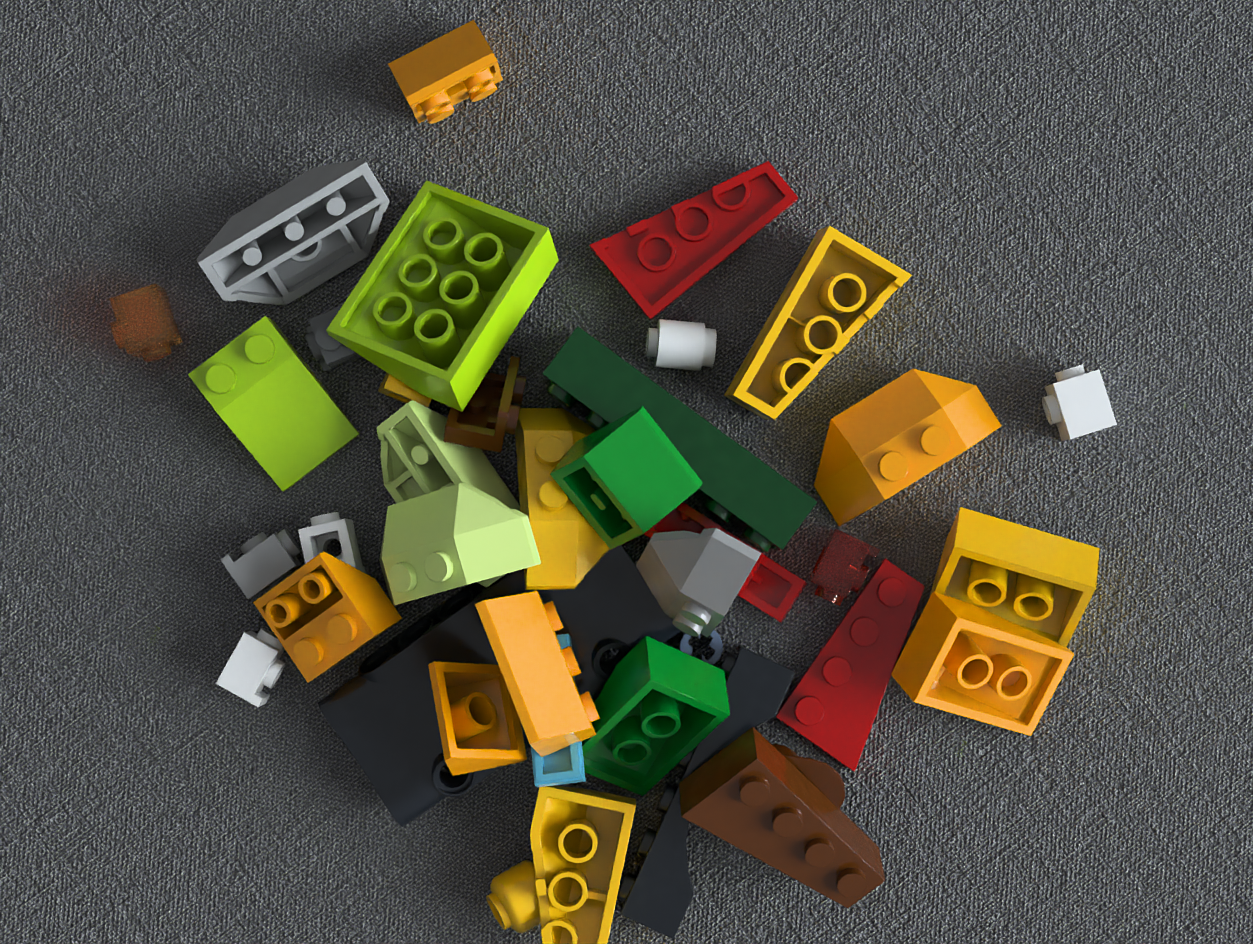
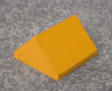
(475, 717)

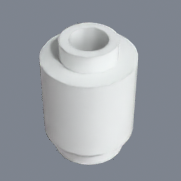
(681, 345)

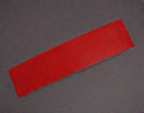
(768, 584)

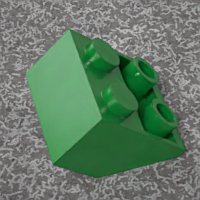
(625, 477)

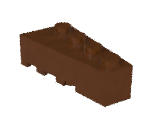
(781, 818)

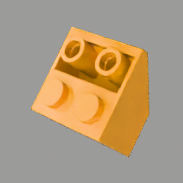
(447, 73)
(326, 613)

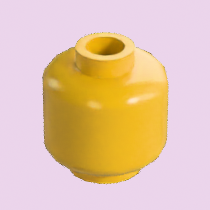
(515, 898)

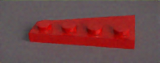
(681, 245)
(850, 673)

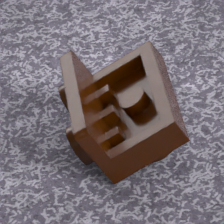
(488, 411)

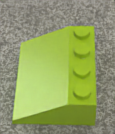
(445, 293)

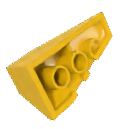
(579, 861)

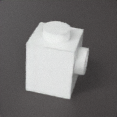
(1078, 403)

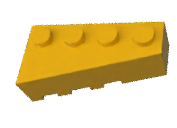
(818, 312)

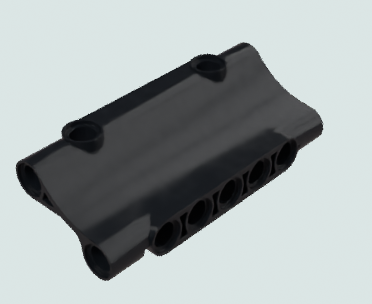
(390, 708)

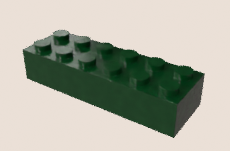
(731, 476)

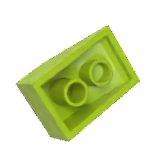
(274, 403)

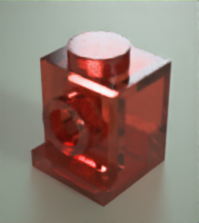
(841, 566)

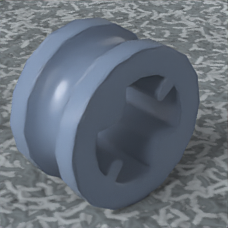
(715, 643)

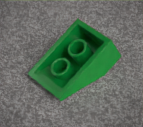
(653, 715)

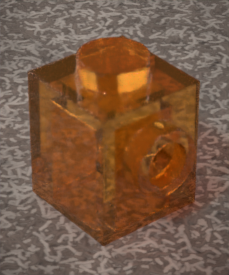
(144, 323)

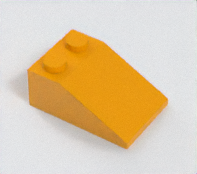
(980, 665)

